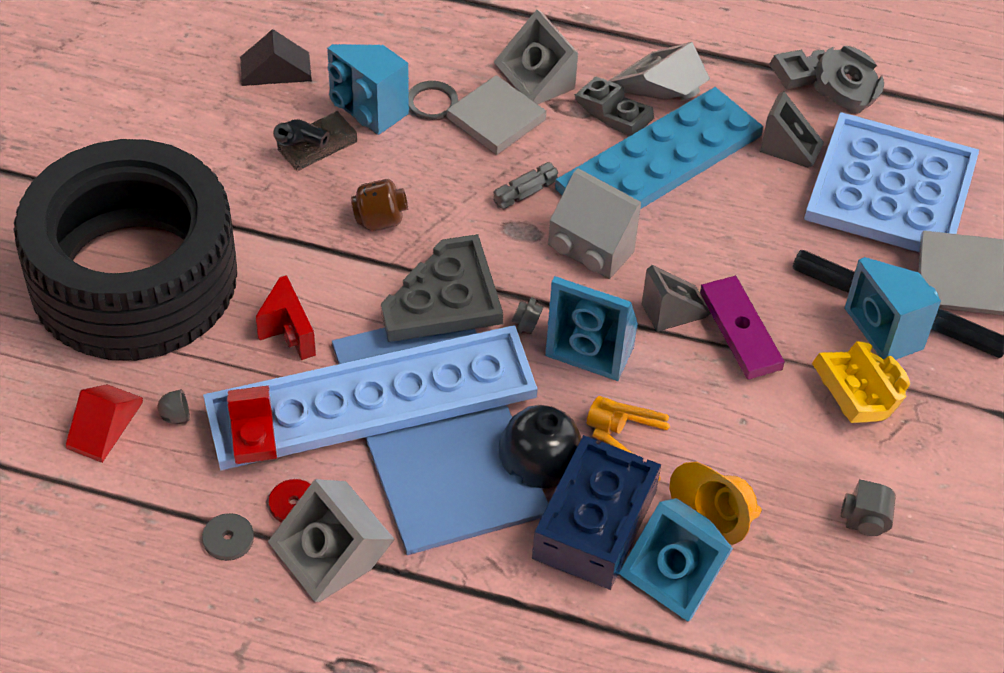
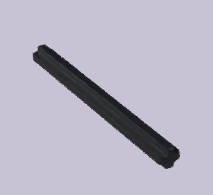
(944, 322)

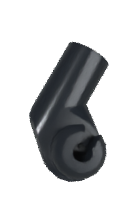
(298, 132)

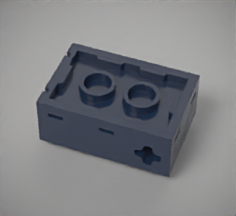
(596, 512)

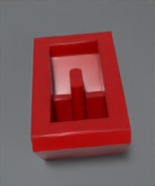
(100, 420)

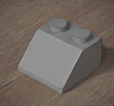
(595, 224)
(330, 538)

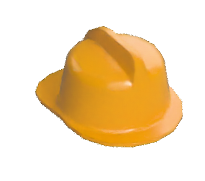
(718, 497)

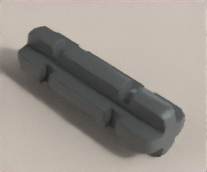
(525, 185)

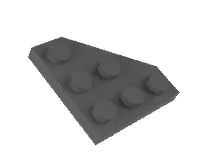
(444, 293)

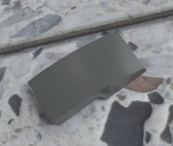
(609, 105)

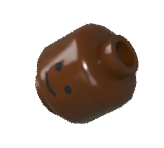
(379, 205)

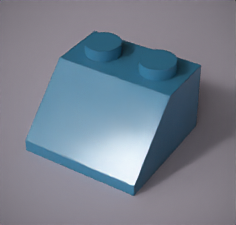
(892, 307)

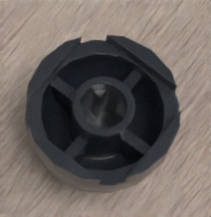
(539, 445)

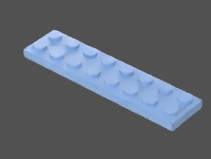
(385, 393)

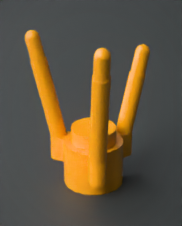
(611, 416)

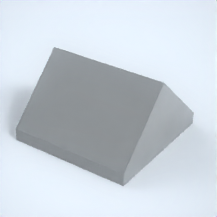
(539, 60)

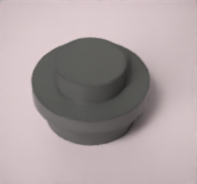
(527, 315)

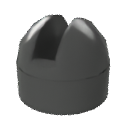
(174, 407)

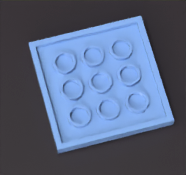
(890, 183)

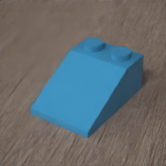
(590, 329)

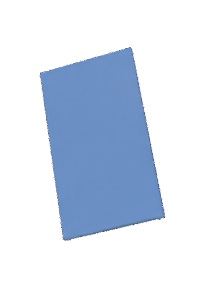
(445, 473)

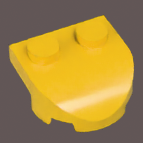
(863, 382)

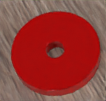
(282, 494)

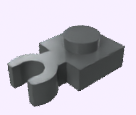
(796, 68)

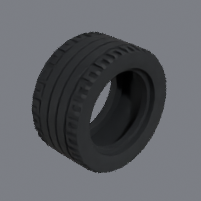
(113, 189)

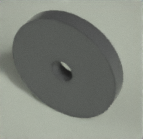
(231, 548)

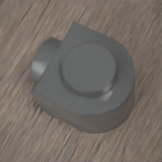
(869, 508)

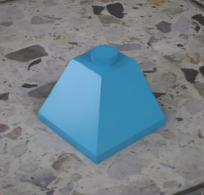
(677, 557)

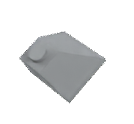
(665, 74)

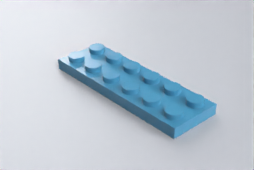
(673, 148)

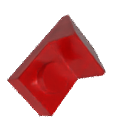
(285, 315)
(252, 424)

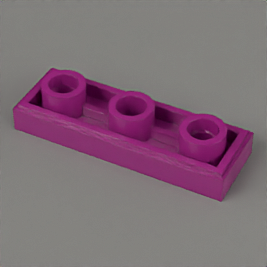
(742, 327)

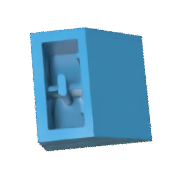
(369, 84)

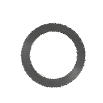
(428, 85)

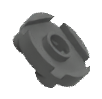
(854, 93)

